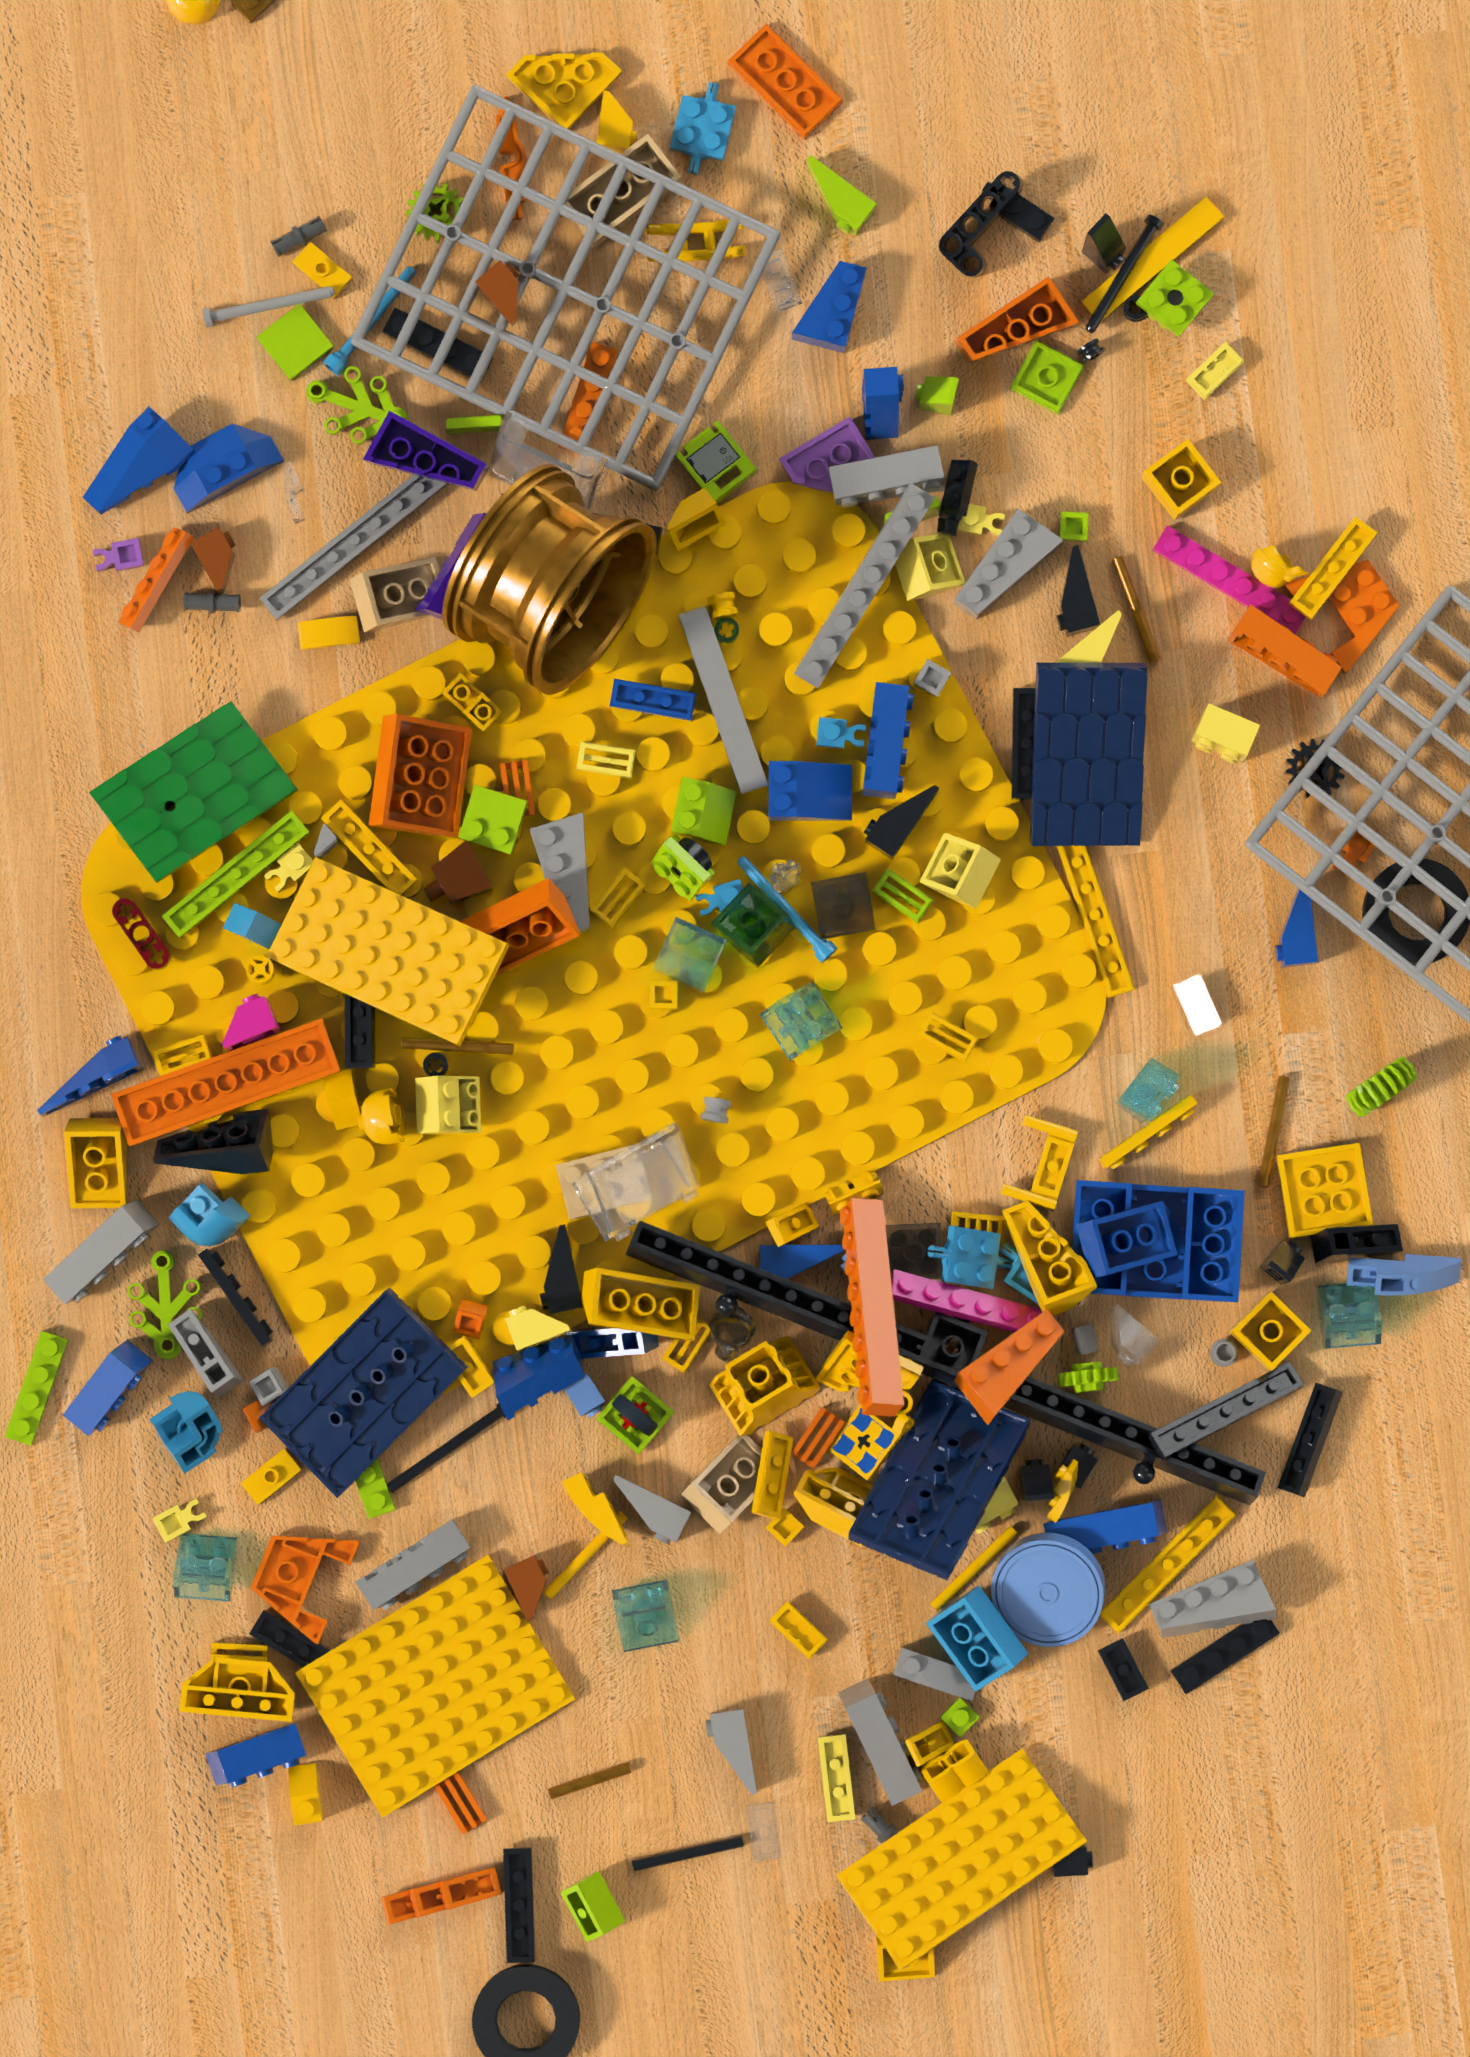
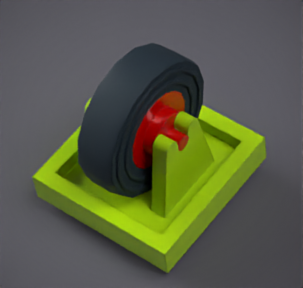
(635, 1415)

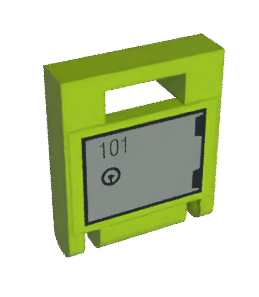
(711, 457)

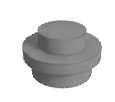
(1224, 1352)

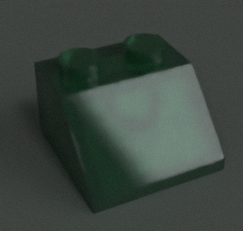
(753, 924)

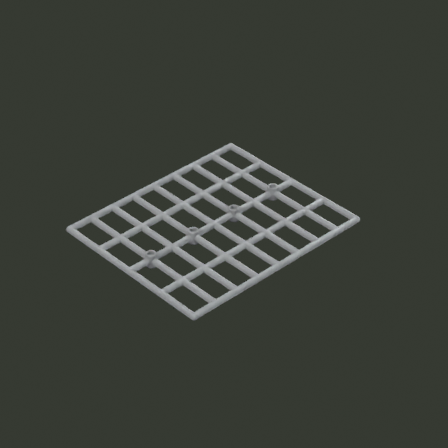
(565, 287)
(1433, 833)

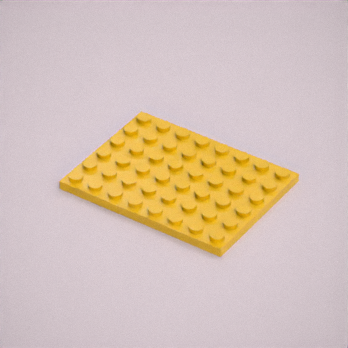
(435, 1686)

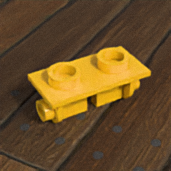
(866, 1187)

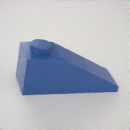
(1298, 938)
(793, 1259)
(610, 1342)

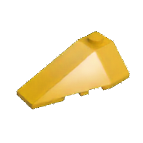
(1052, 1267)

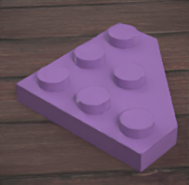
(836, 446)

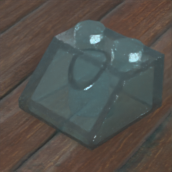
(645, 1615)

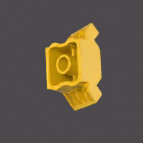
(763, 1384)

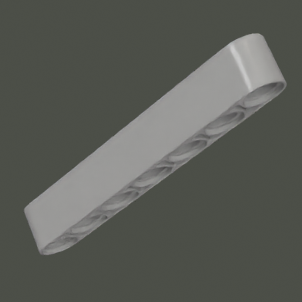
(723, 700)

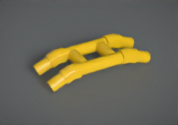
(708, 229)

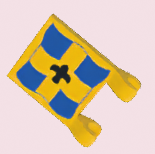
(868, 1441)

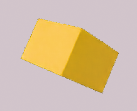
(342, 1099)
(929, 1742)

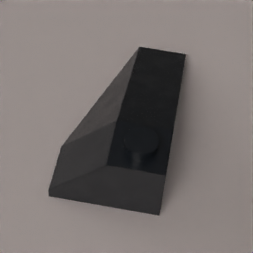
(229, 1147)

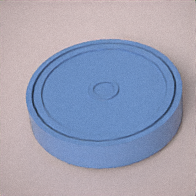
(1048, 1589)

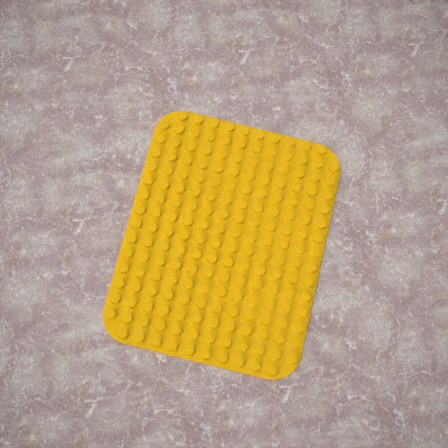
(589, 1056)

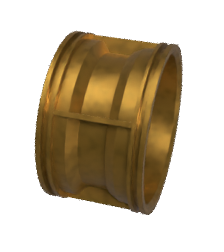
(548, 578)

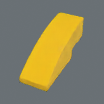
(596, 1508)

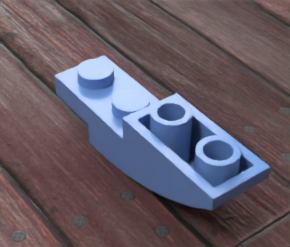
(1407, 1277)

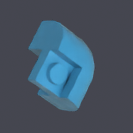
(208, 1219)
(188, 1429)

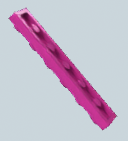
(1227, 578)
(960, 1302)

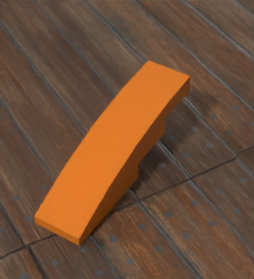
(441, 1895)

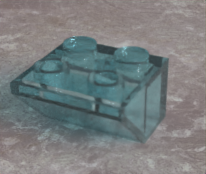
(689, 955)
(801, 1021)
(1148, 1090)
(1349, 1316)
(205, 1567)

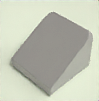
(325, 842)
(1085, 1339)
(269, 1385)

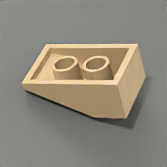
(393, 593)
(726, 1483)

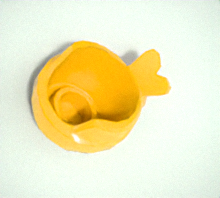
(1274, 568)

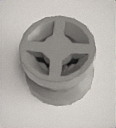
(716, 1110)

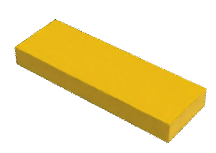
(772, 1475)

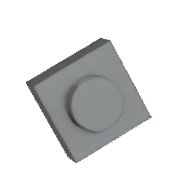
(932, 678)

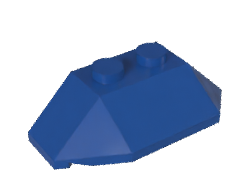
(224, 463)

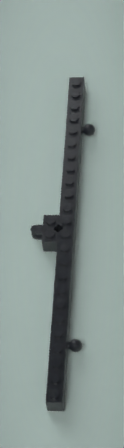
(1032, 1398)

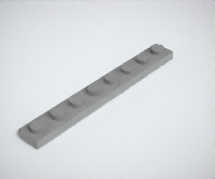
(349, 544)
(864, 585)

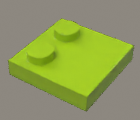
(493, 819)

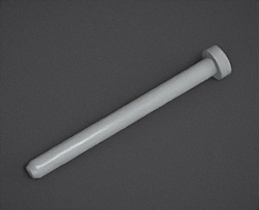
(266, 305)

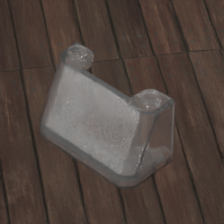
(514, 459)
(638, 1182)

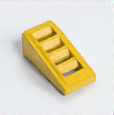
(955, 1217)

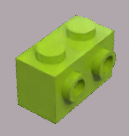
(594, 1905)

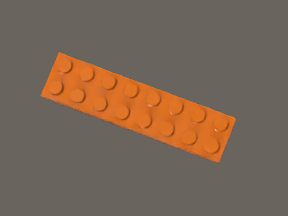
(225, 1082)

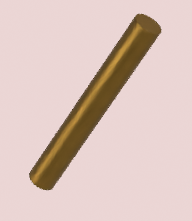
(589, 1780)

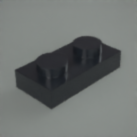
(1122, 1669)

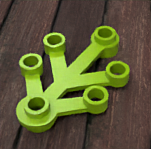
(361, 409)
(165, 1310)

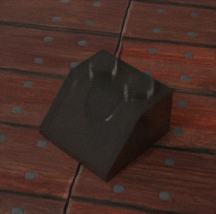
(843, 905)

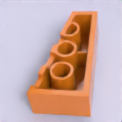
(1022, 320)
(1285, 651)
(1003, 1369)

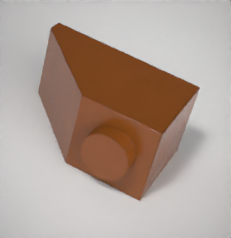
(502, 289)
(216, 556)
(528, 1583)

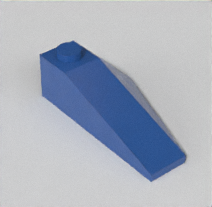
(142, 455)
(103, 1069)

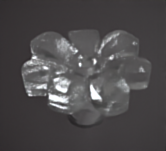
(785, 875)

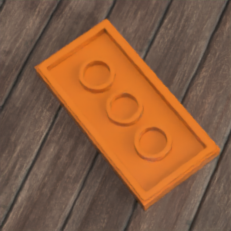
(785, 81)

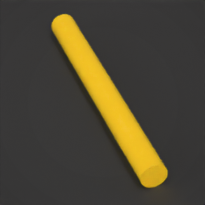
(579, 1561)
(974, 1568)

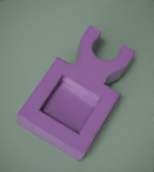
(124, 556)

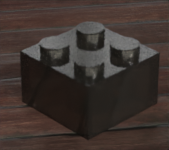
(909, 1249)

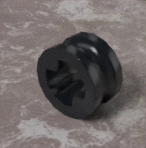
(1126, 310)
(1090, 350)
(437, 1056)

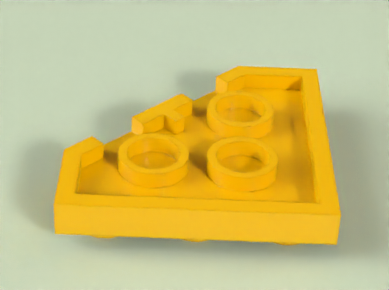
(564, 83)
(839, 1368)

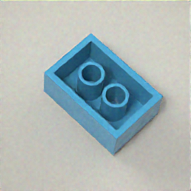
(977, 1638)

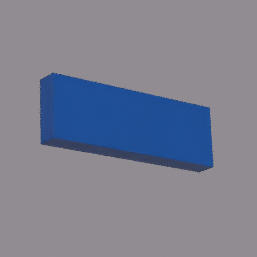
(652, 699)

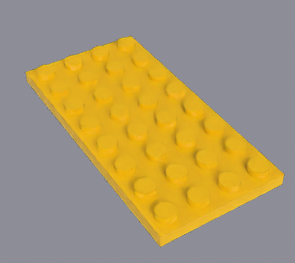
(388, 951)
(961, 1859)

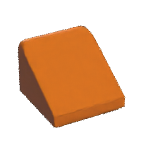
(470, 1318)
(254, 1412)

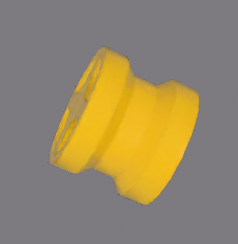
(722, 605)
(256, 967)

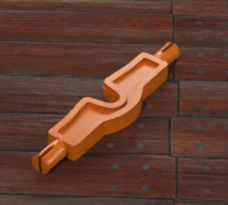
(513, 170)

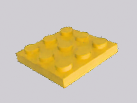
(1324, 1189)

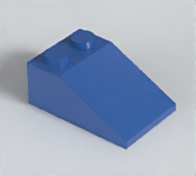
(809, 791)
(1126, 1239)

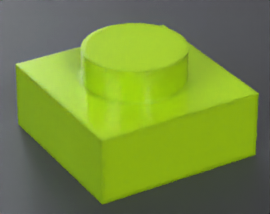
(1074, 526)
(959, 1717)

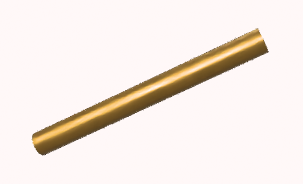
(1136, 609)
(466, 1046)
(1273, 1131)

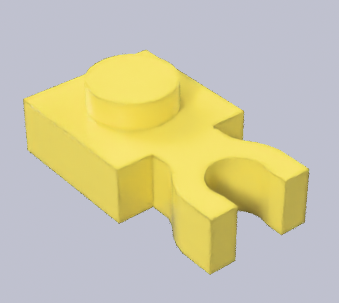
(977, 520)
(293, 863)
(175, 1522)

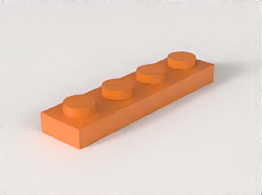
(600, 361)
(156, 579)

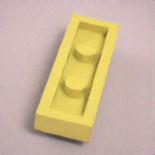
(836, 1778)

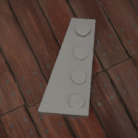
(887, 476)
(1011, 557)
(563, 860)
(101, 1251)
(413, 1565)
(1215, 1603)
(880, 1741)

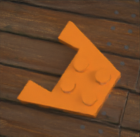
(1363, 606)
(289, 1571)

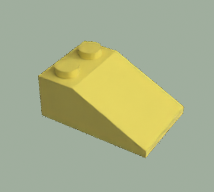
(1093, 646)

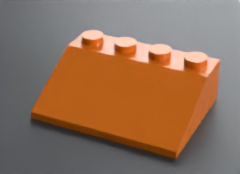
(420, 776)

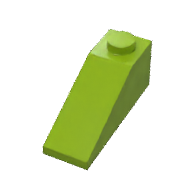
(844, 201)

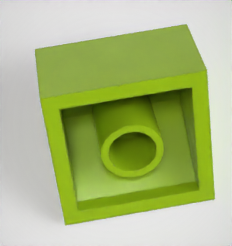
(703, 811)

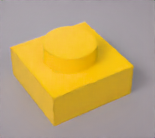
(663, 994)
(785, 1528)

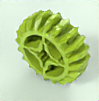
(1381, 1086)

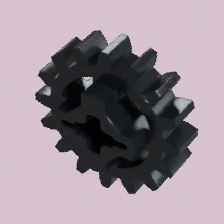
(1320, 780)

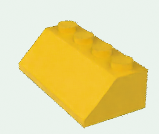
(640, 1303)

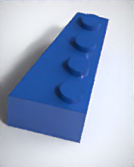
(886, 740)
(1114, 1526)

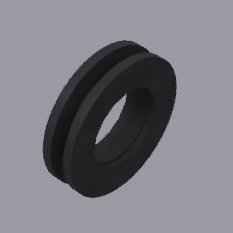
(1408, 948)
(532, 1979)

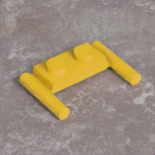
(1051, 1166)

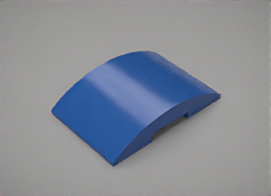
(1205, 1234)

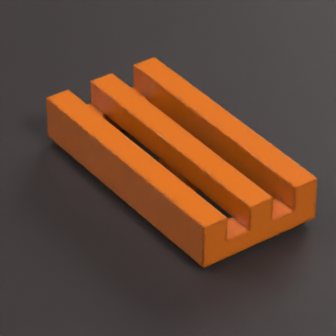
(514, 765)
(804, 1457)
(472, 1823)

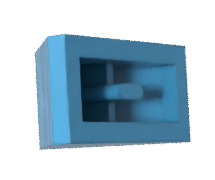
(252, 925)

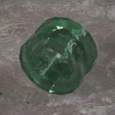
(718, 627)

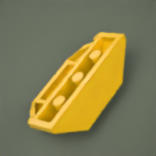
(832, 1498)
(238, 1690)

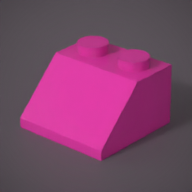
(251, 1023)

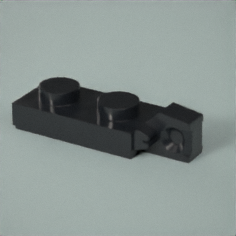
(1024, 215)
(956, 495)

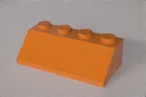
(528, 923)

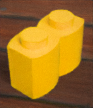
(954, 1770)

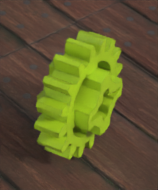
(443, 203)
(1088, 1377)

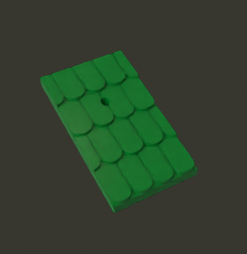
(213, 775)

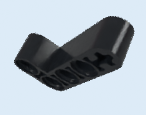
(984, 220)

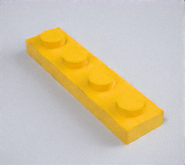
(1333, 568)
(368, 848)
(1138, 1140)

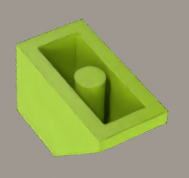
(937, 394)

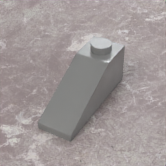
(205, 1354)
(657, 1512)
(932, 1673)
(732, 1740)

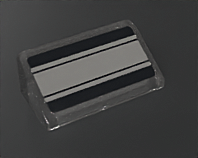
(1197, 1005)

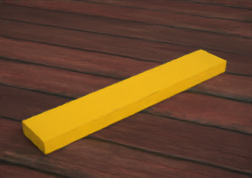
(1158, 253)
(1095, 919)
(1167, 1564)

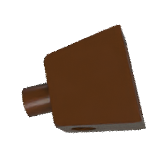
(458, 876)

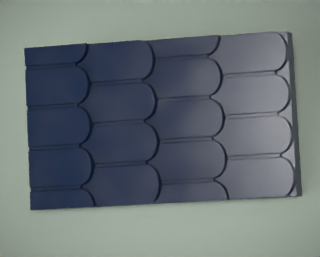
(1088, 754)
(363, 1392)
(938, 1481)

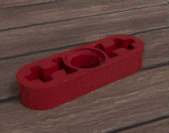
(123, 921)

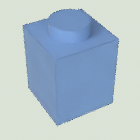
(585, 1396)

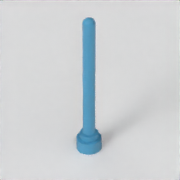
(337, 362)
(822, 948)

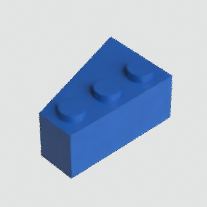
(534, 1372)
(256, 1756)

